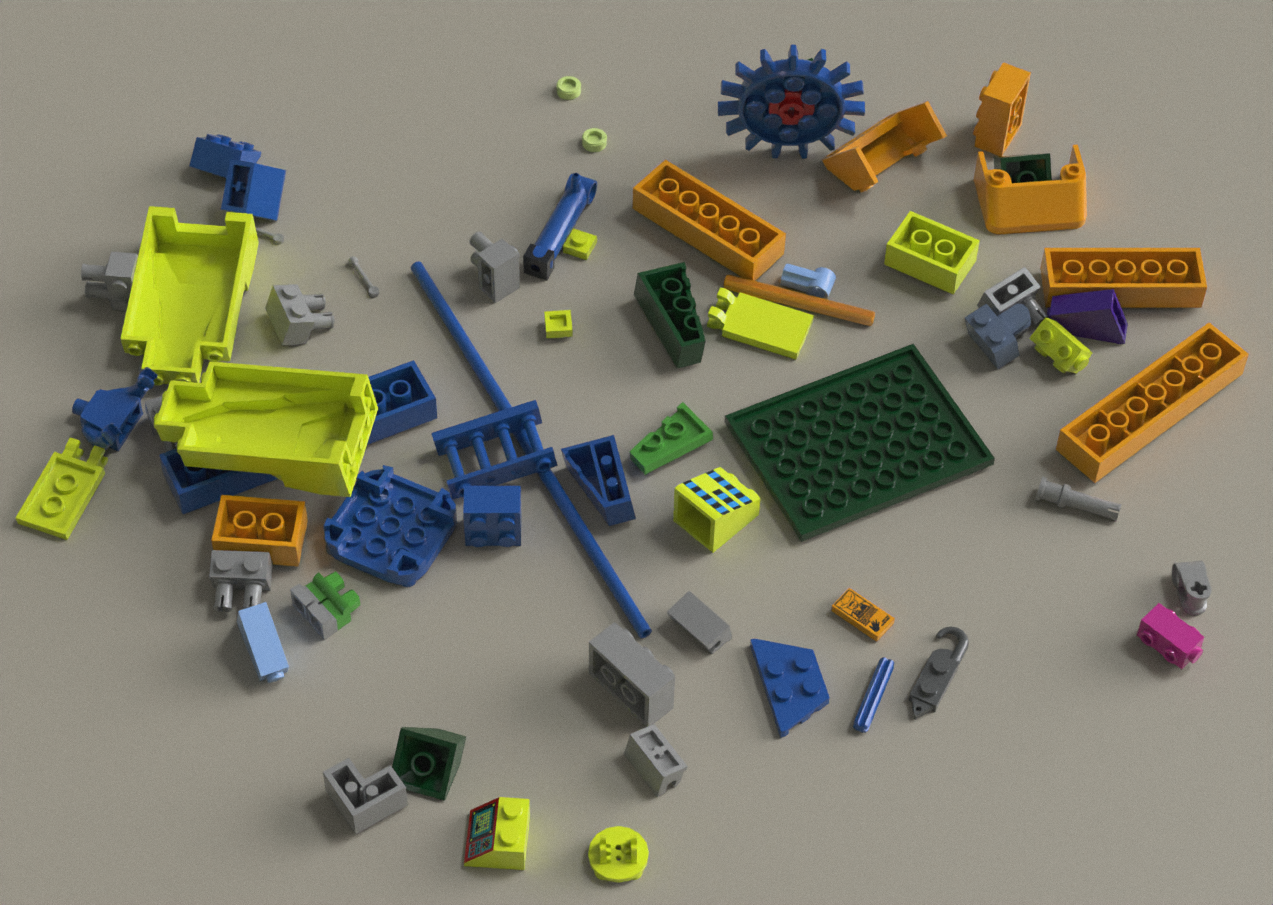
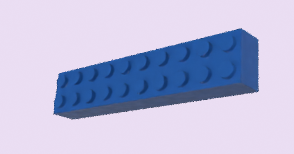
(402, 403)

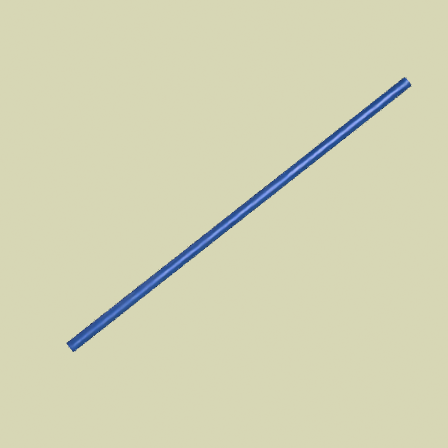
(548, 477)

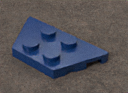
(790, 682)

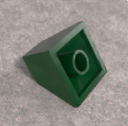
(1025, 167)
(428, 760)

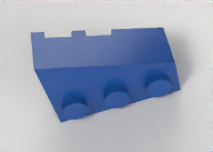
(601, 476)

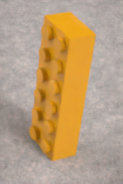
(708, 221)
(1136, 274)

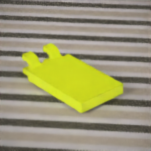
(760, 323)
(63, 490)

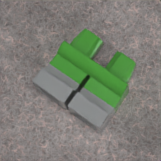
(323, 604)

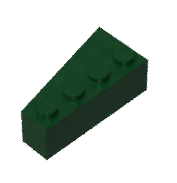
(671, 311)

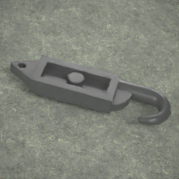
(938, 674)

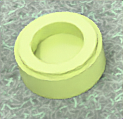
(568, 88)
(594, 140)

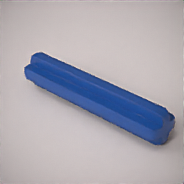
(873, 695)

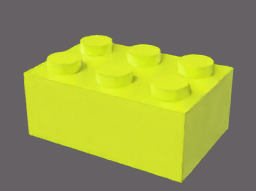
(931, 252)

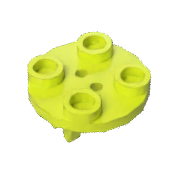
(603, 854)

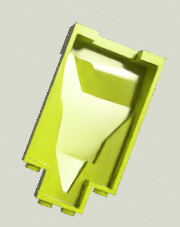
(188, 292)
(273, 421)

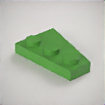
(675, 437)

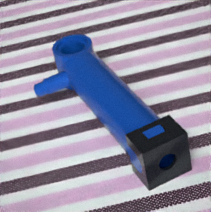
(540, 257)

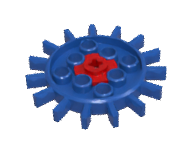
(791, 102)

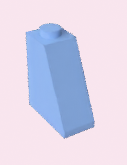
(262, 642)

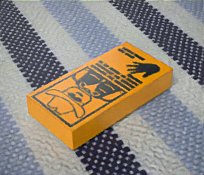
(863, 614)

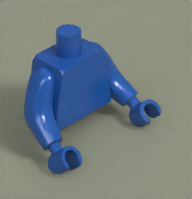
(113, 413)

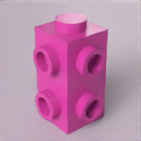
(1170, 636)

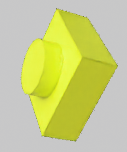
(580, 244)
(558, 324)

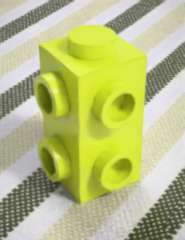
(1061, 346)

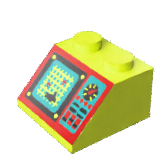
(498, 834)

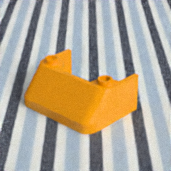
(883, 145)
(1032, 205)

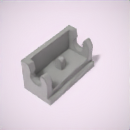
(701, 622)
(654, 759)

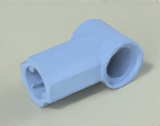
(814, 283)

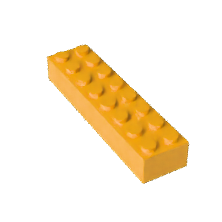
(1151, 402)

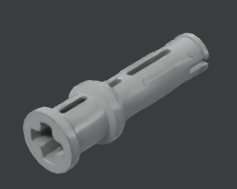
(1065, 496)

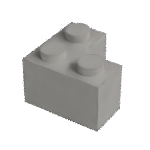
(361, 799)

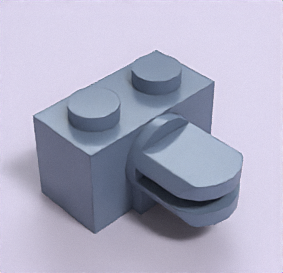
(996, 333)

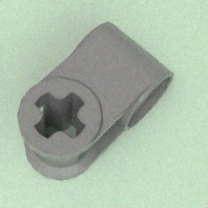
(1192, 586)

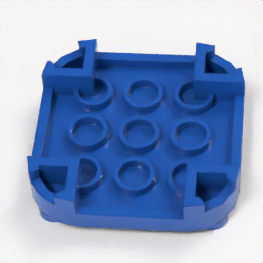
(391, 527)

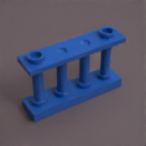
(487, 428)

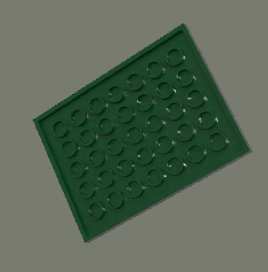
(858, 441)

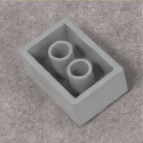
(631, 674)

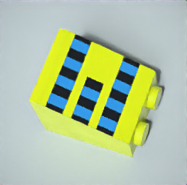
(714, 507)

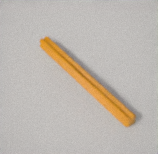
(799, 300)

